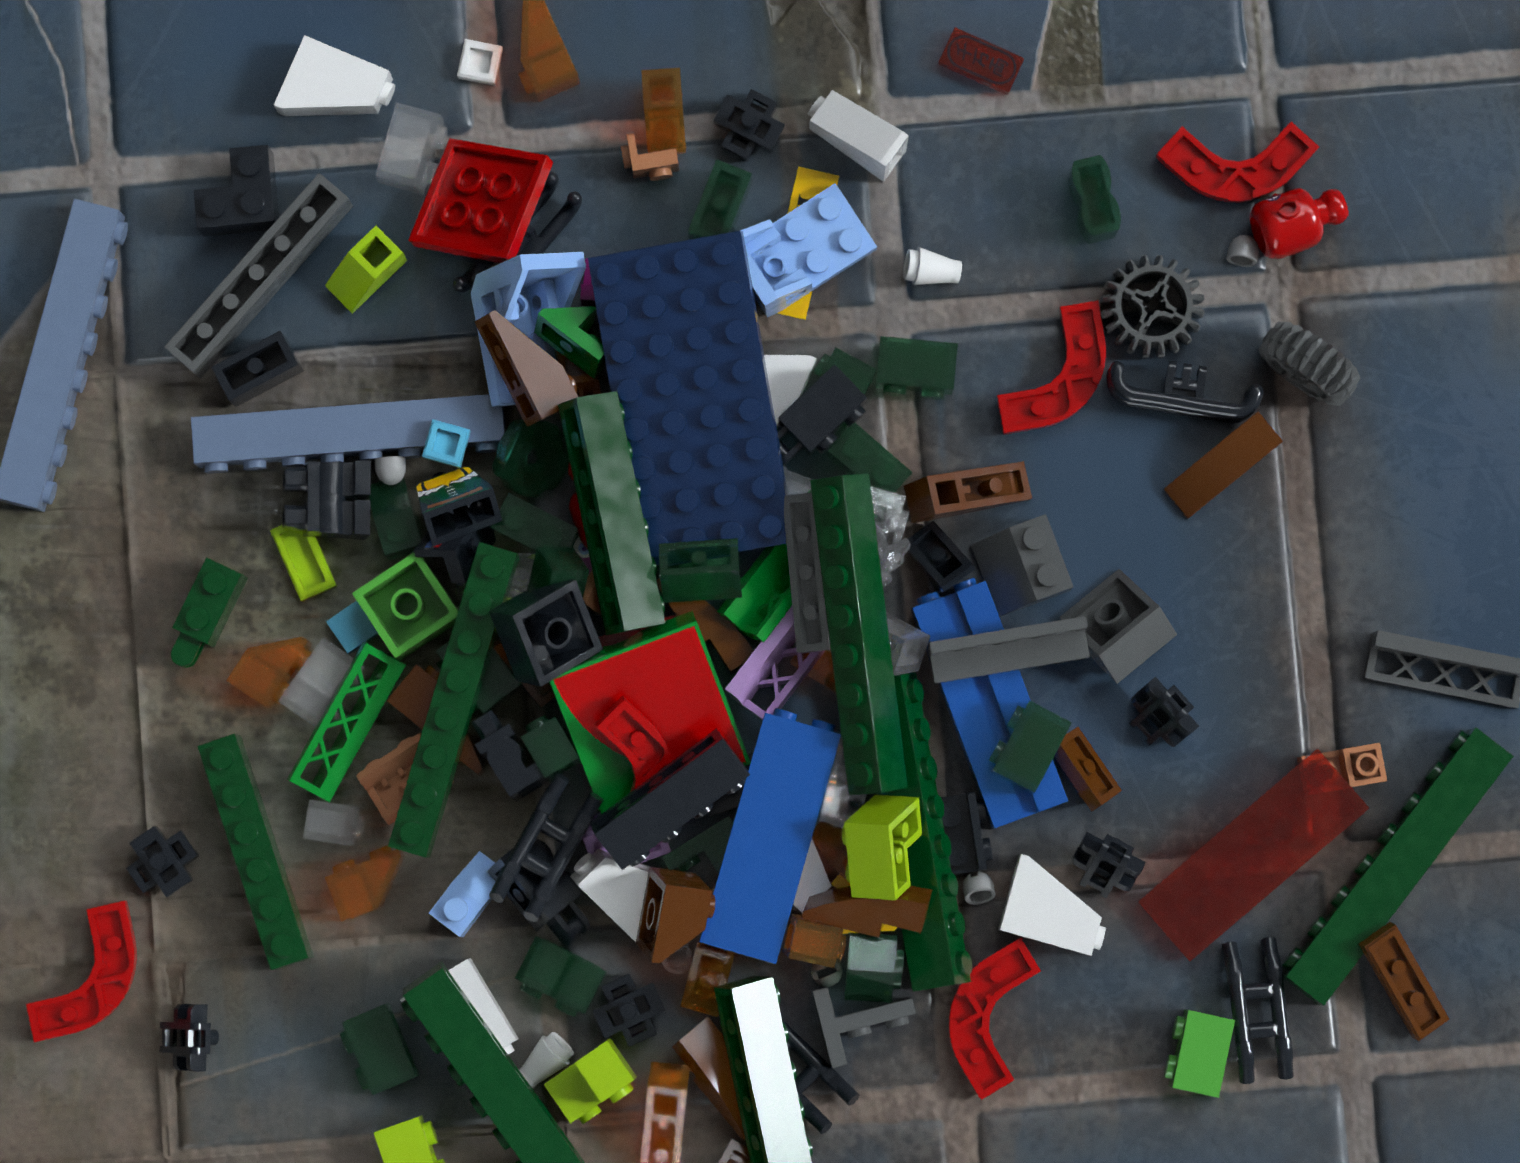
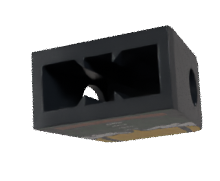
(456, 504)

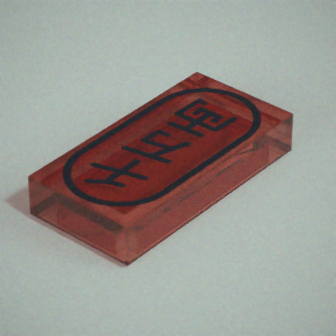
(981, 61)

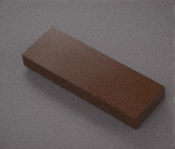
(1404, 981)

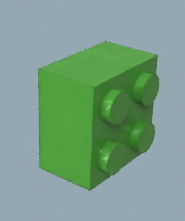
(407, 606)

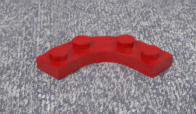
(1237, 180)
(1075, 383)
(636, 739)
(104, 989)
(971, 1015)

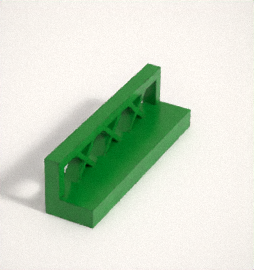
(761, 595)
(354, 726)

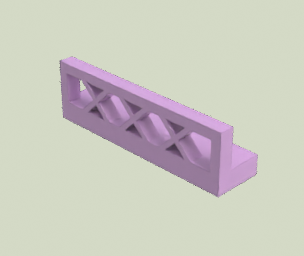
(764, 662)

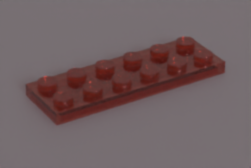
(1253, 854)

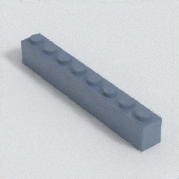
(60, 355)
(339, 432)

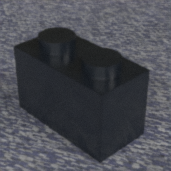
(257, 368)

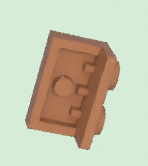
(388, 776)

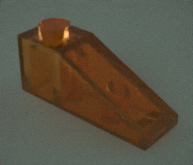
(543, 54)
(665, 1113)

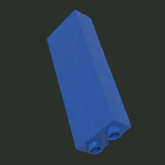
(984, 704)
(771, 835)

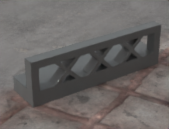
(805, 575)
(1008, 650)
(1447, 654)

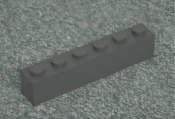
(259, 275)

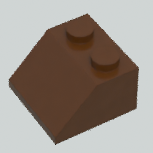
(672, 912)

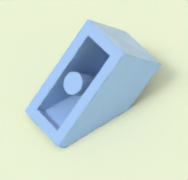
(465, 896)

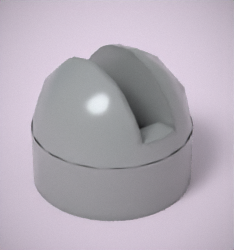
(1243, 251)
(390, 469)
(978, 888)
(829, 980)

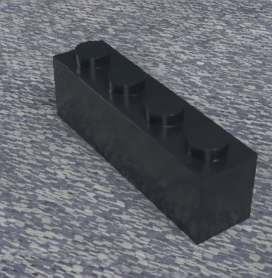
(670, 800)

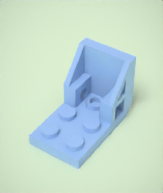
(804, 249)
(519, 292)

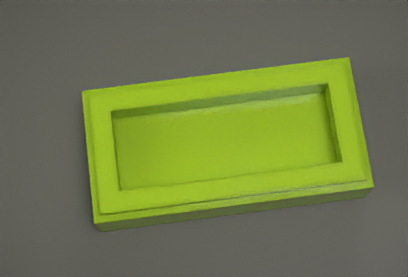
(304, 562)

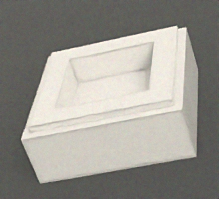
(480, 62)

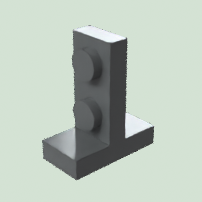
(856, 1023)

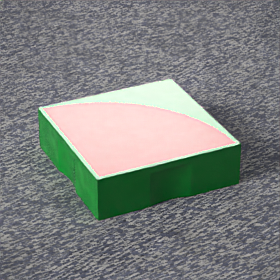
(665, 677)

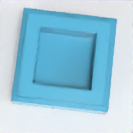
(446, 443)
(352, 627)

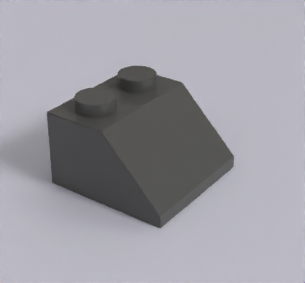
(1022, 565)
(1122, 625)

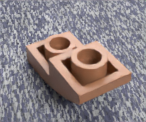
(1358, 764)

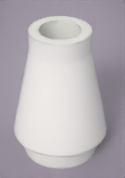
(930, 268)
(546, 1059)

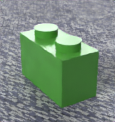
(1199, 1052)

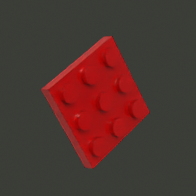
(480, 201)

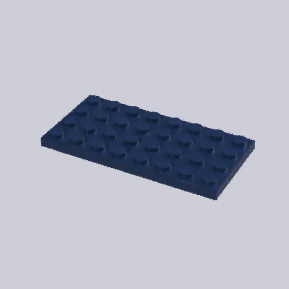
(693, 390)

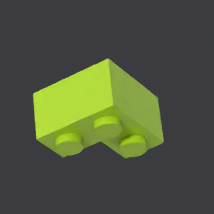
(878, 846)
(591, 1081)

